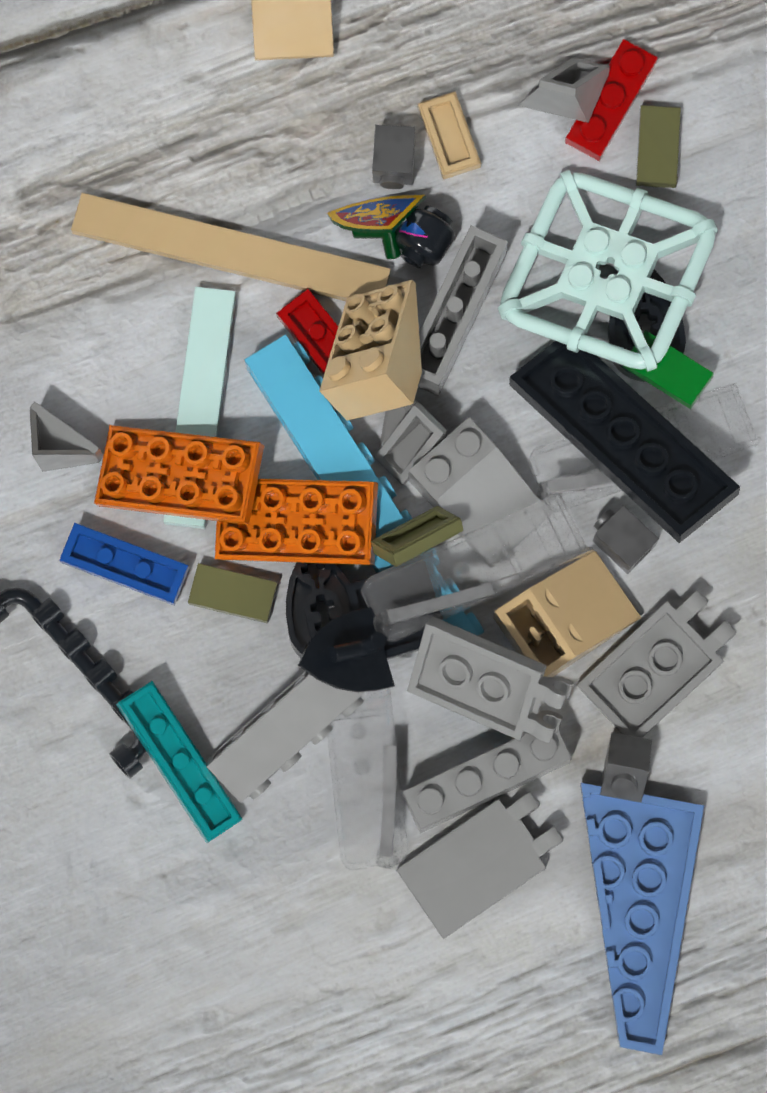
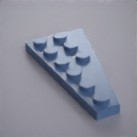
(642, 886)

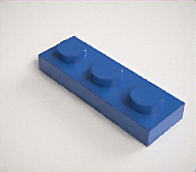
(124, 564)

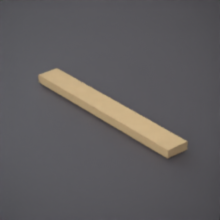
(225, 249)

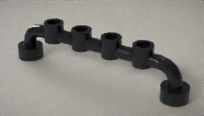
(74, 647)

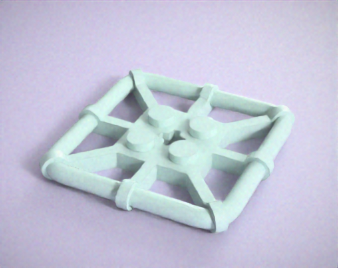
(618, 293)

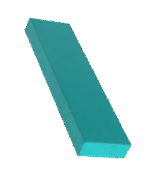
(179, 761)

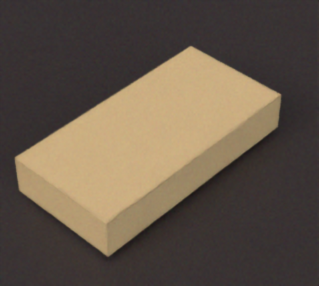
(449, 135)

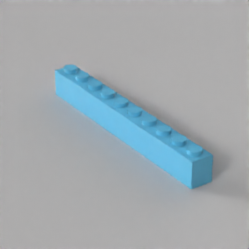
(325, 438)

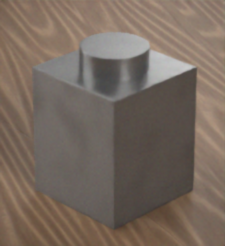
(393, 156)
(624, 538)
(626, 767)

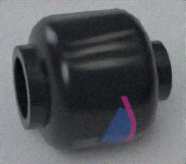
(425, 237)

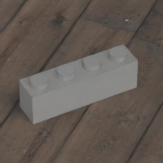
(458, 305)
(278, 734)
(484, 779)

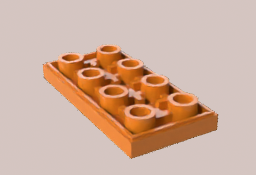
(179, 474)
(305, 524)

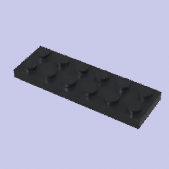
(625, 438)

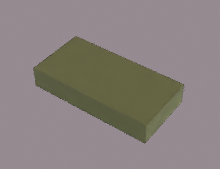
(658, 146)
(416, 536)
(232, 593)

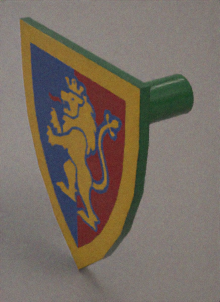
(377, 219)

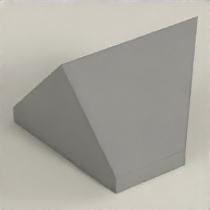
(569, 90)
(406, 438)
(57, 444)

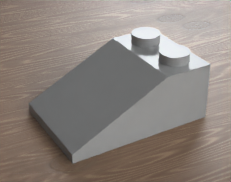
(471, 479)

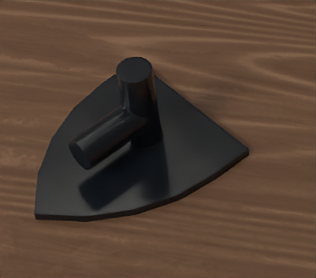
(349, 654)

